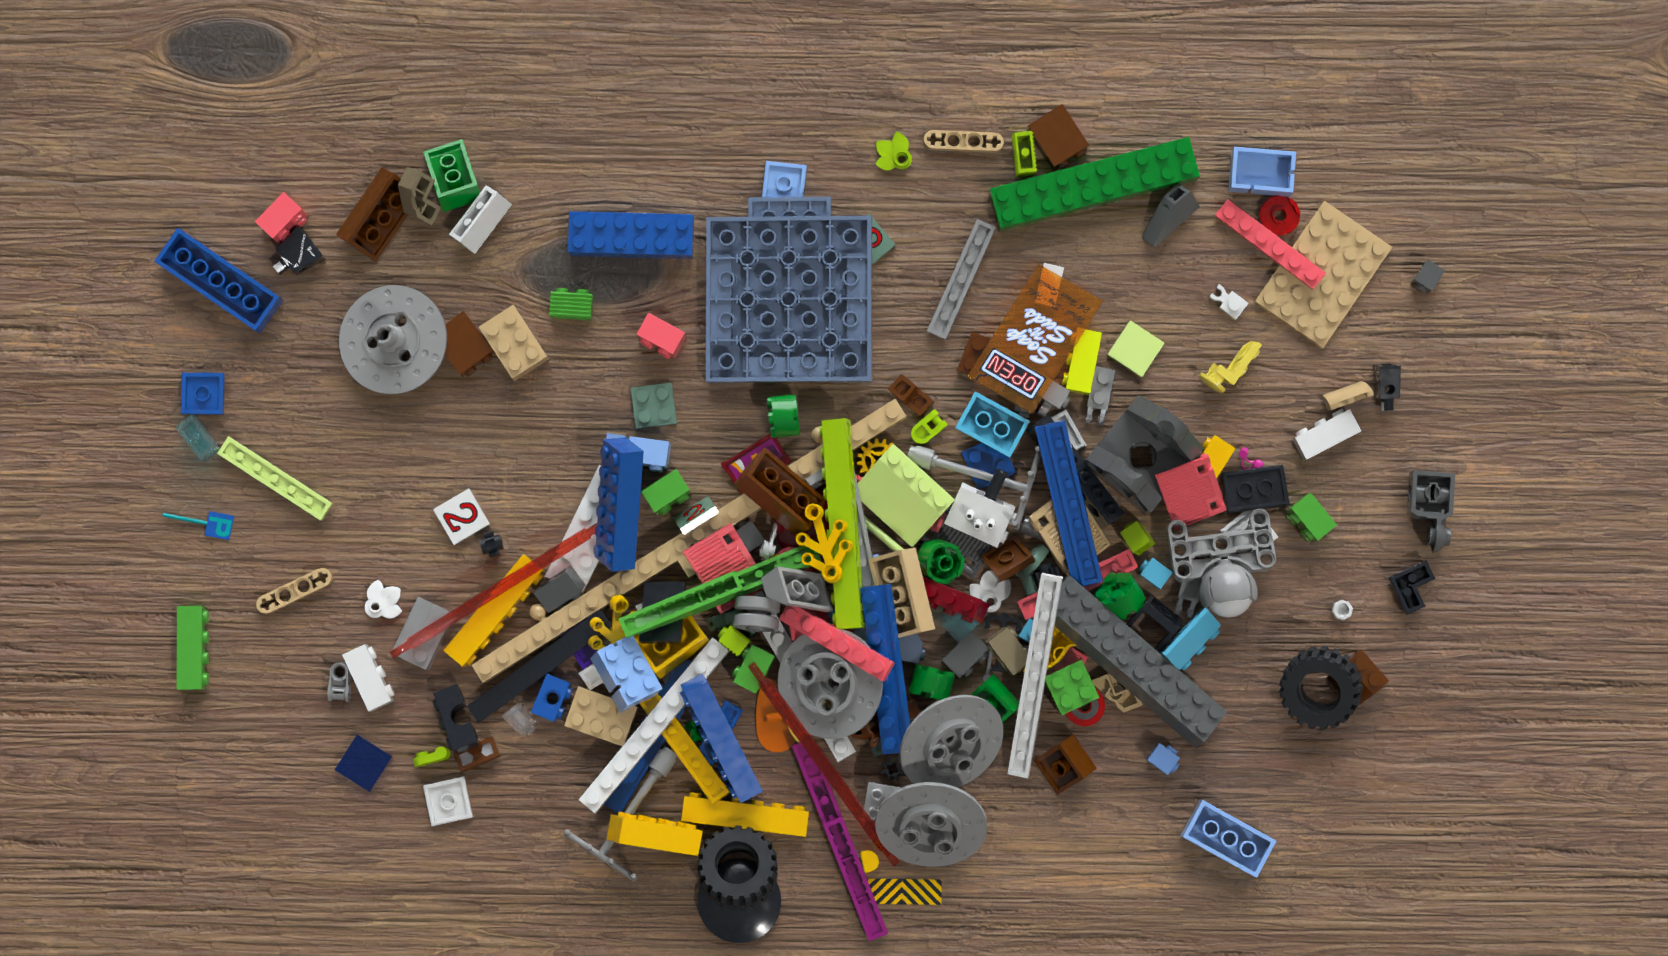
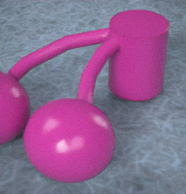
(1255, 464)

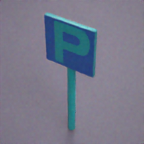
(218, 524)

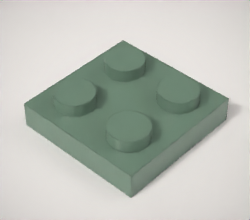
(653, 405)

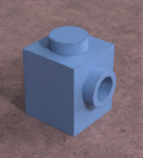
(1164, 758)

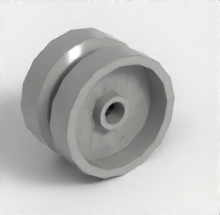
(756, 614)

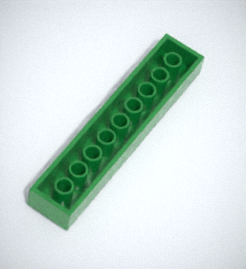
(1094, 184)

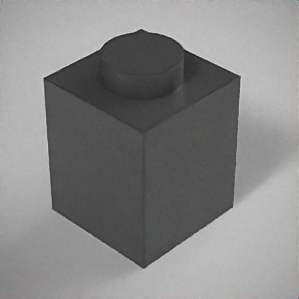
(1427, 277)

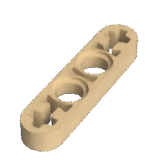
(963, 137)
(295, 593)

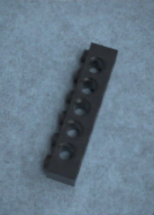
(1096, 496)

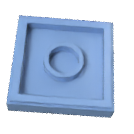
(784, 180)

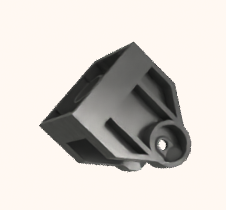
(1144, 426)

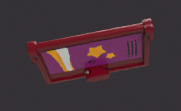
(739, 462)

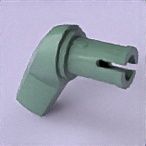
(1026, 574)
(724, 620)

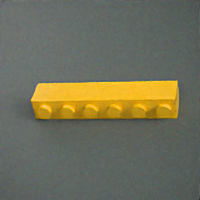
(489, 618)
(754, 815)

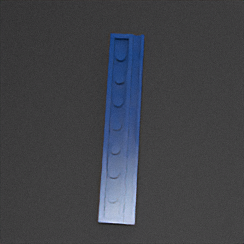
(1069, 503)
(884, 639)
(625, 790)

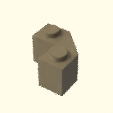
(413, 193)

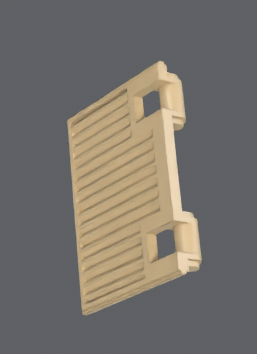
(1052, 538)

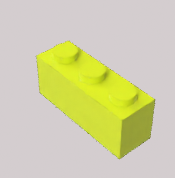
(1082, 363)

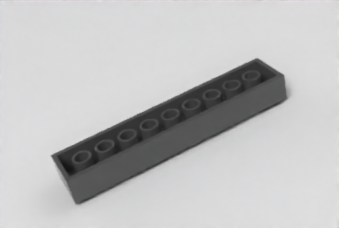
(1136, 664)

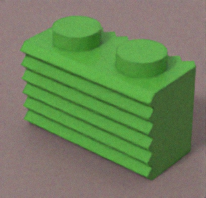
(571, 305)

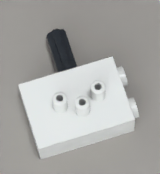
(982, 513)

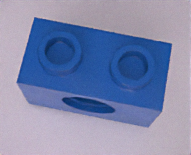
(543, 707)

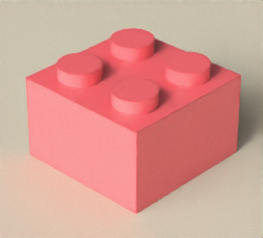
(282, 218)
(661, 336)

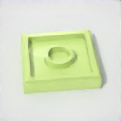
(1135, 349)

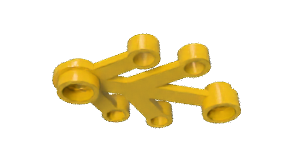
(825, 545)
(619, 606)

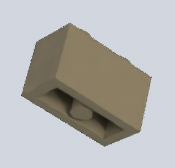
(1008, 650)

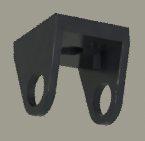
(1162, 615)

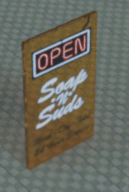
(1035, 339)

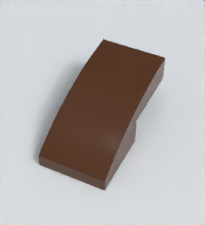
(911, 396)

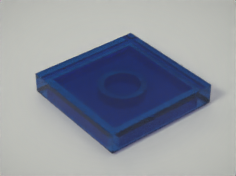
(363, 763)

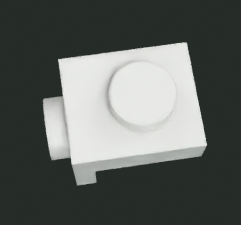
(591, 677)

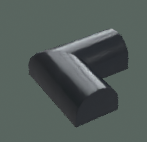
(1406, 584)

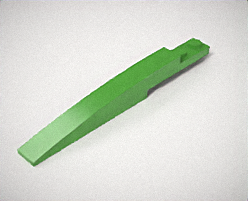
(711, 593)

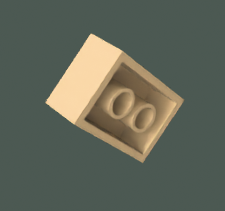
(513, 343)
(600, 717)

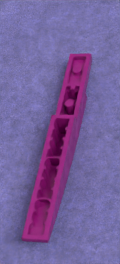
(841, 845)

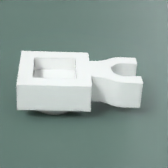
(1231, 304)

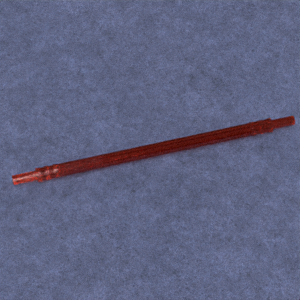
(495, 590)
(820, 760)

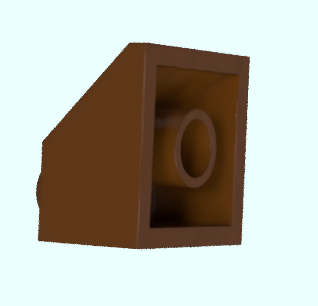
(1372, 677)
(1065, 764)

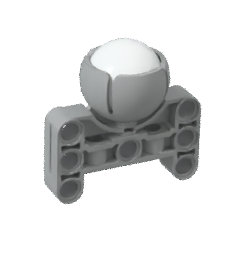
(1226, 578)

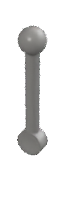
(986, 676)

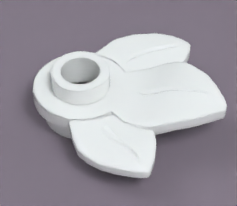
(768, 549)
(992, 589)
(386, 600)

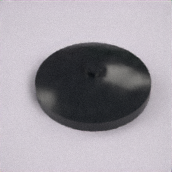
(738, 924)

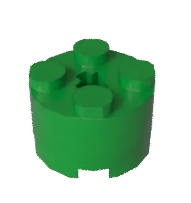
(783, 416)
(940, 561)
(1121, 594)
(931, 682)

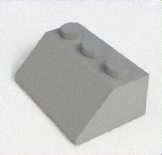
(797, 589)
(422, 615)

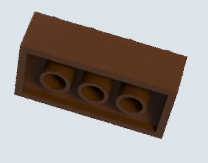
(375, 216)
(779, 491)

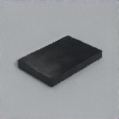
(1255, 489)
(654, 593)

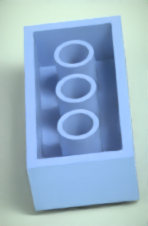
(1228, 838)

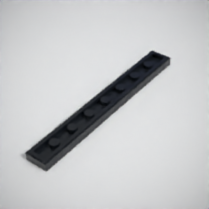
(536, 668)

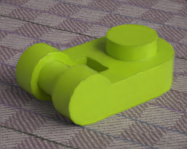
(922, 433)
(424, 758)

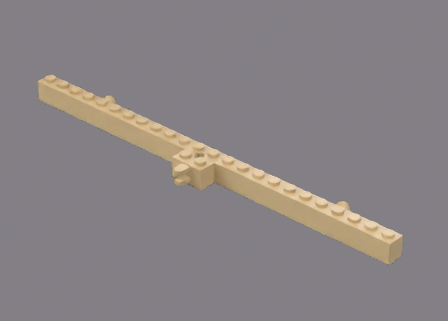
(664, 556)

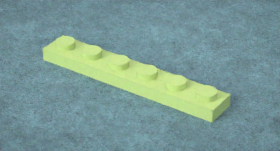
(275, 478)

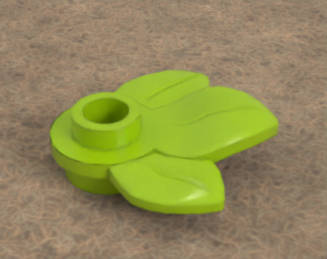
(892, 151)

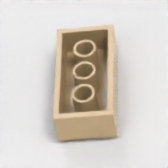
(908, 589)

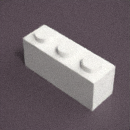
(480, 219)
(1326, 434)
(369, 677)

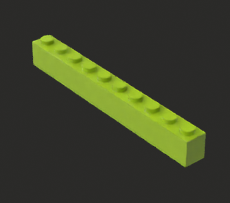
(842, 505)

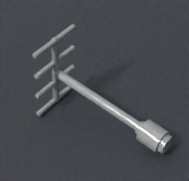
(927, 458)
(660, 766)

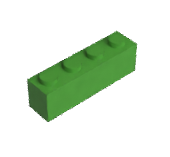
(192, 647)

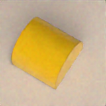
(869, 860)

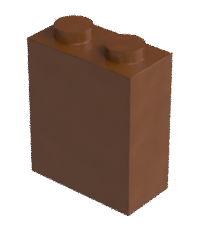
(1058, 137)
(466, 345)

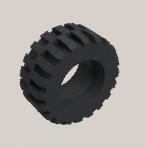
(1317, 713)
(737, 841)

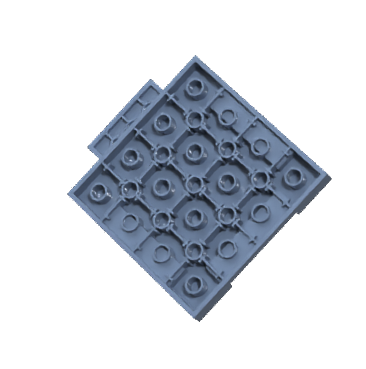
(789, 294)

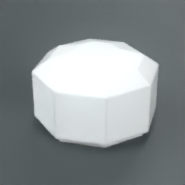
(1342, 610)

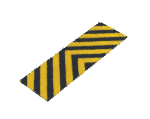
(907, 891)

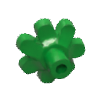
(695, 734)

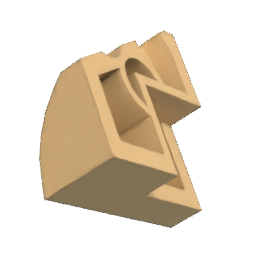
(1347, 395)
(1116, 693)

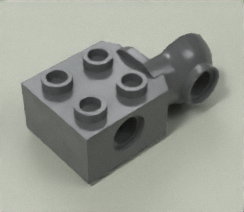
(1432, 500)

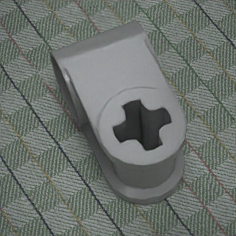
(339, 684)

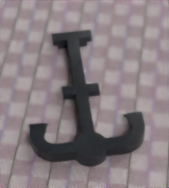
(1003, 619)

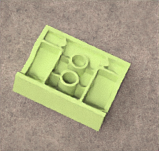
(903, 495)

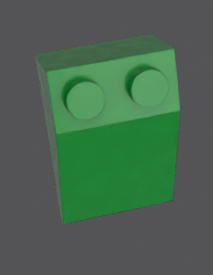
(452, 175)
(997, 695)

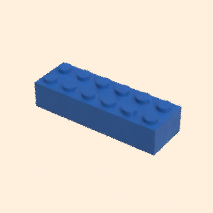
(631, 235)
(218, 280)
(618, 504)
(719, 734)

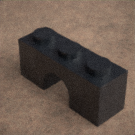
(449, 702)

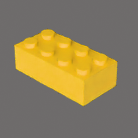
(654, 834)

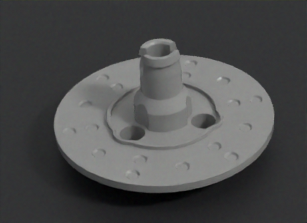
(383, 366)
(852, 691)
(951, 741)
(931, 824)

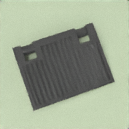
(968, 545)

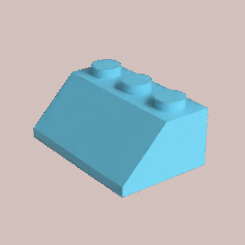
(992, 424)
(1191, 639)

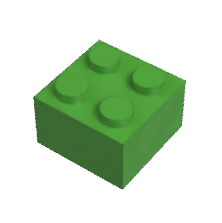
(666, 493)
(1310, 518)
(744, 676)
(1071, 687)

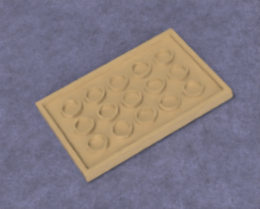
(1346, 255)

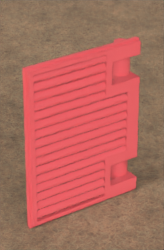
(1191, 491)
(715, 558)

